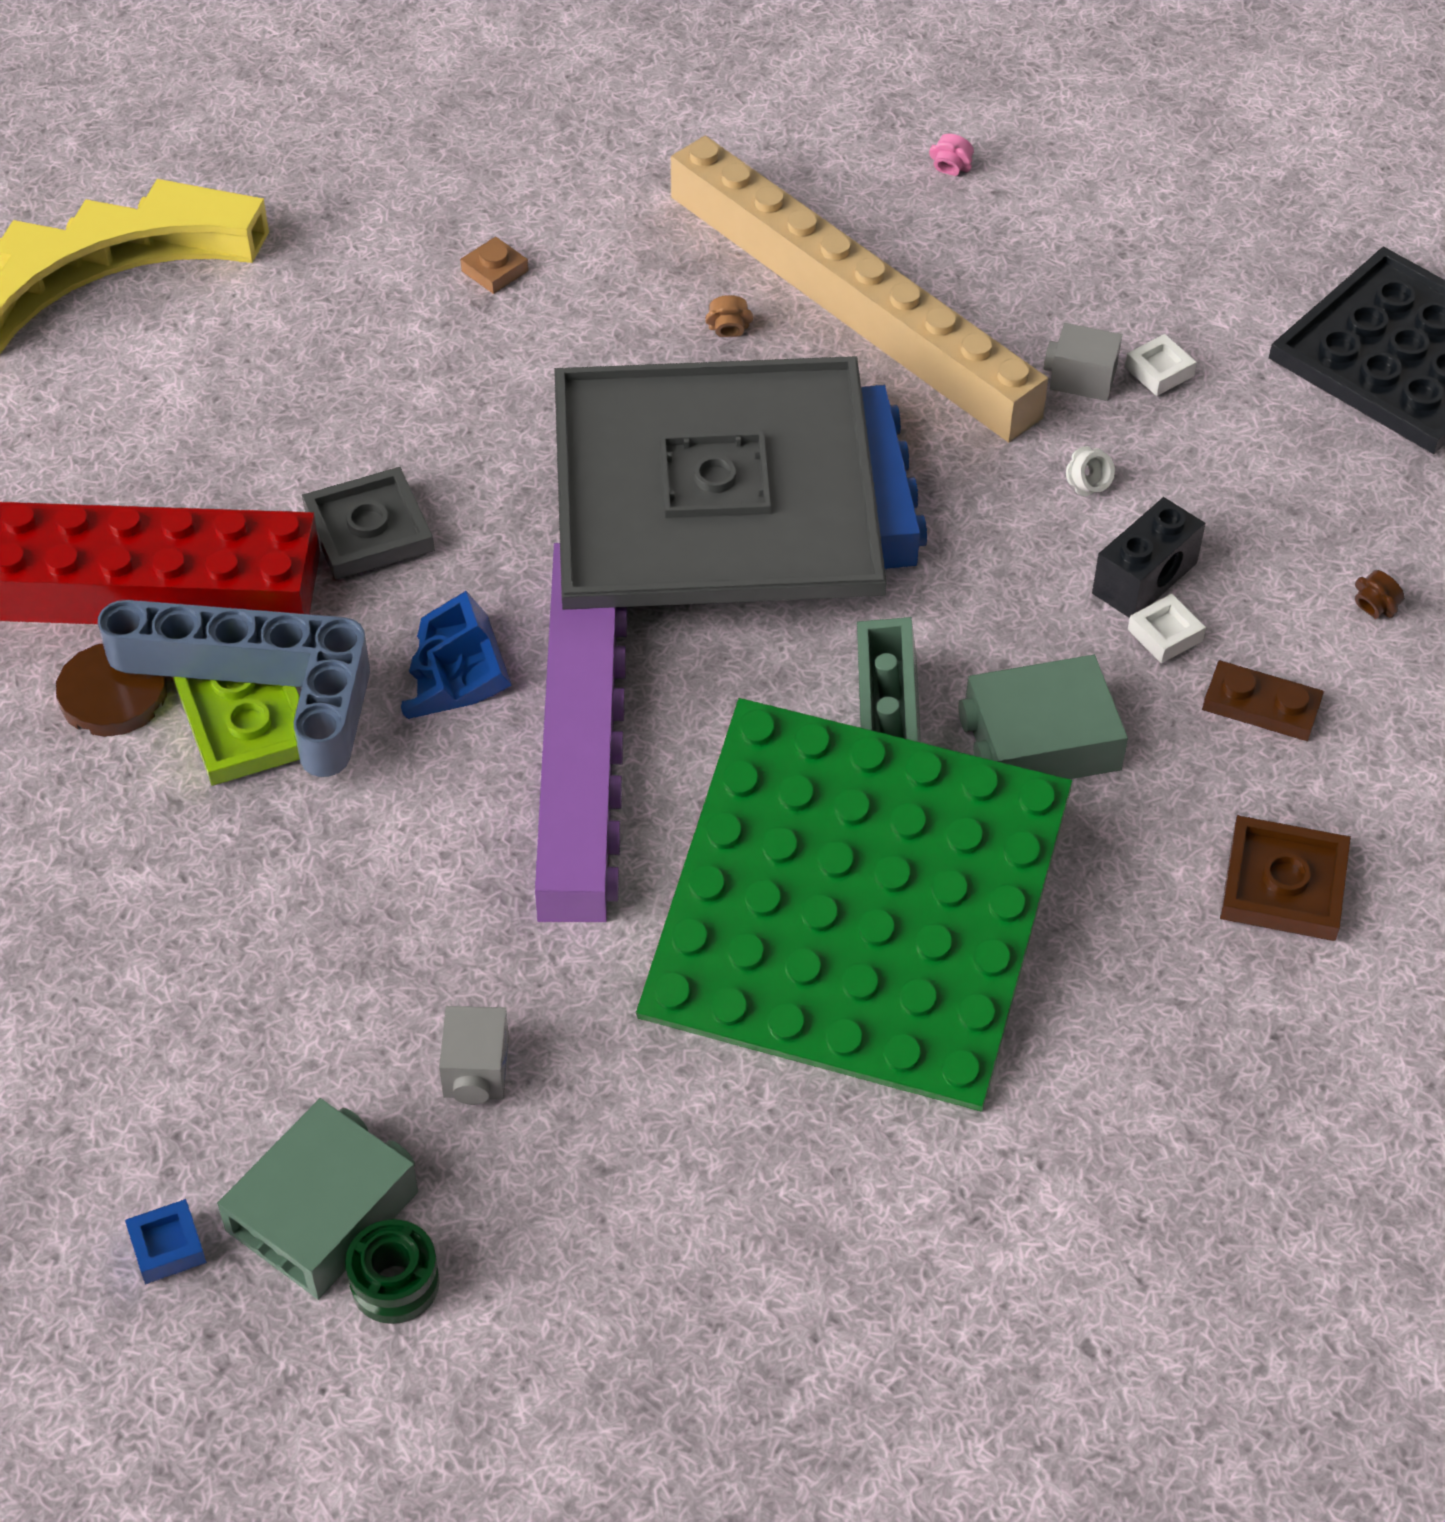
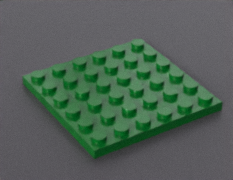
(857, 903)

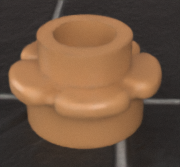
(729, 316)

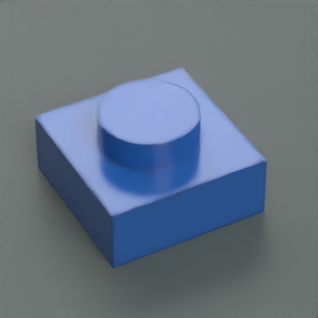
(165, 1241)

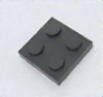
(368, 523)

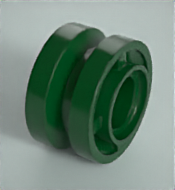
(389, 1245)

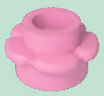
(952, 154)

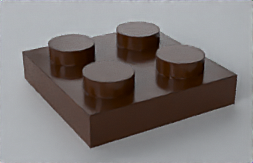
(1286, 878)

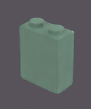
(1046, 718)
(317, 1194)

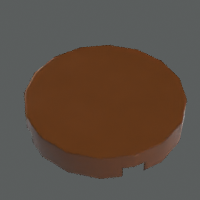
(106, 699)

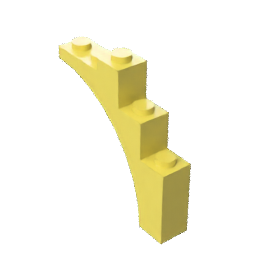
(105, 238)

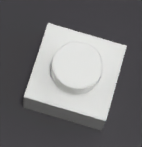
(1160, 364)
(1166, 628)

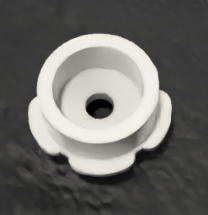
(1100, 471)

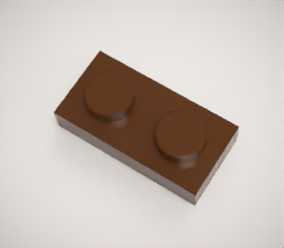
(1263, 700)

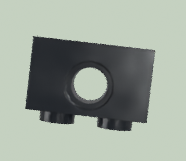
(1148, 557)

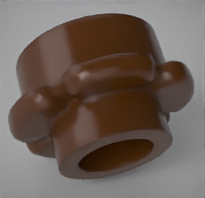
(1378, 594)

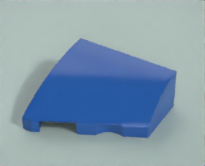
(455, 659)

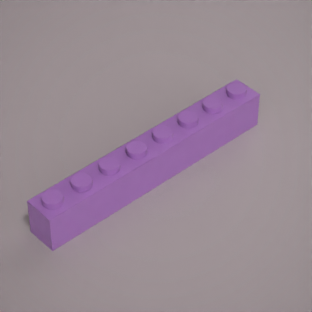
(578, 760)

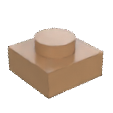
(494, 265)

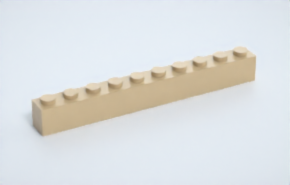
(860, 289)

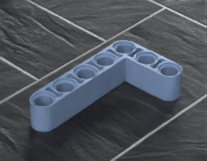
(258, 647)

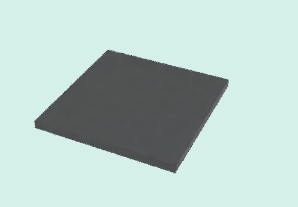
(715, 483)

